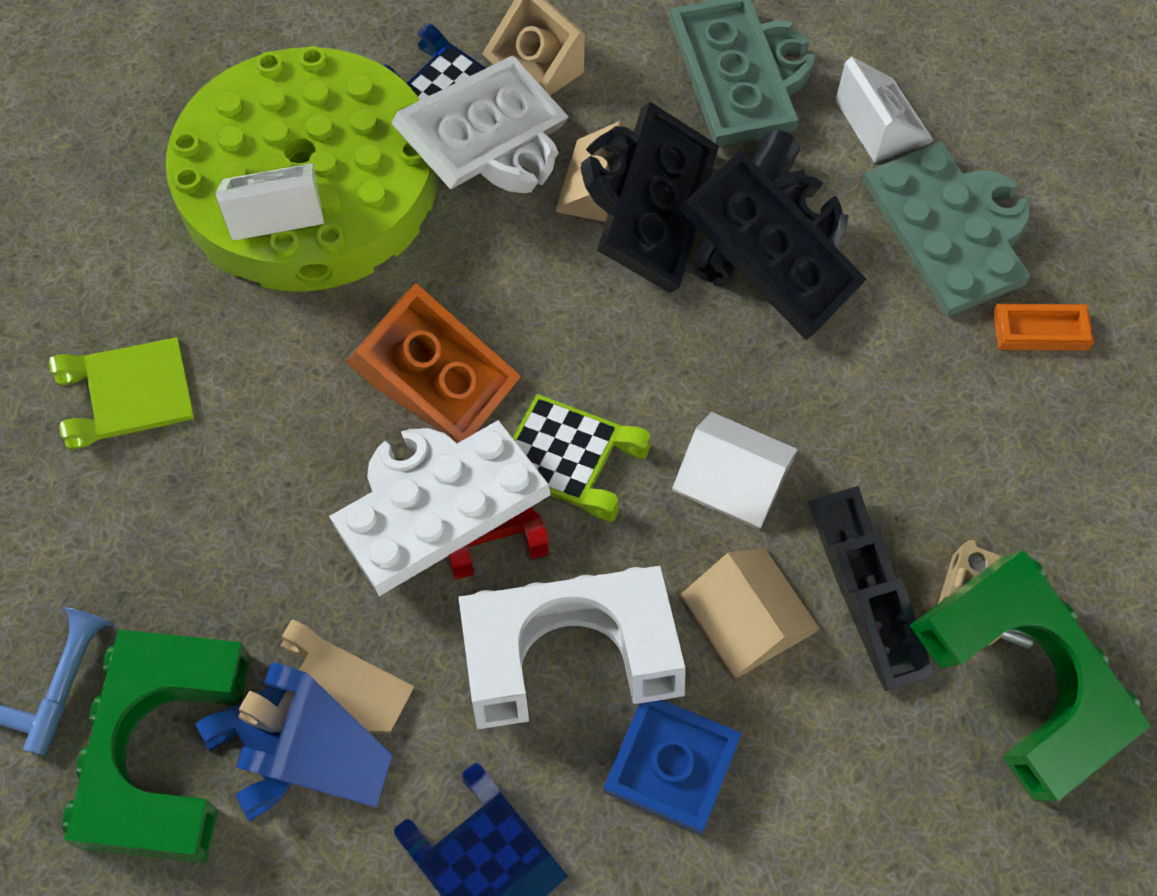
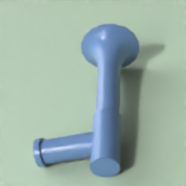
(43, 725)

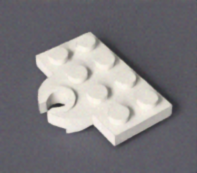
(487, 128)
(435, 501)

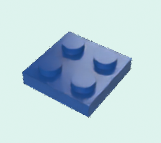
(672, 764)

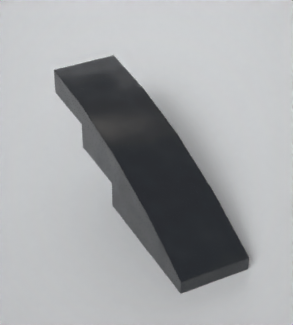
(870, 589)

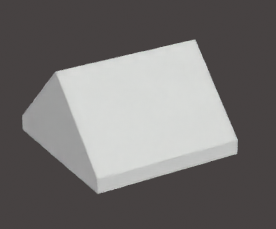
(879, 112)
(270, 201)
(733, 470)

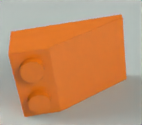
(433, 366)

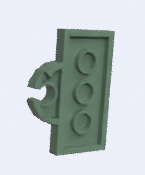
(741, 68)
(953, 225)

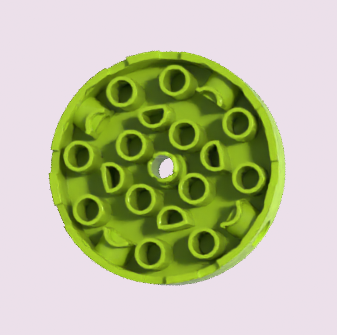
(295, 112)

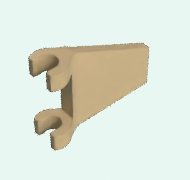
(359, 687)

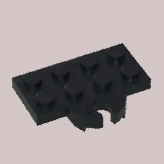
(643, 192)
(778, 239)

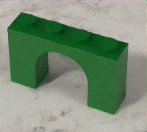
(141, 675)
(1092, 708)

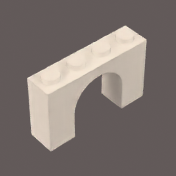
(622, 605)

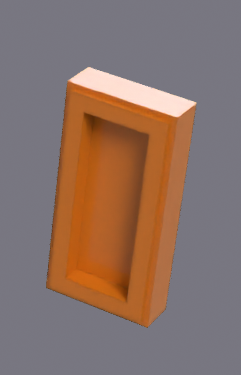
(1043, 327)

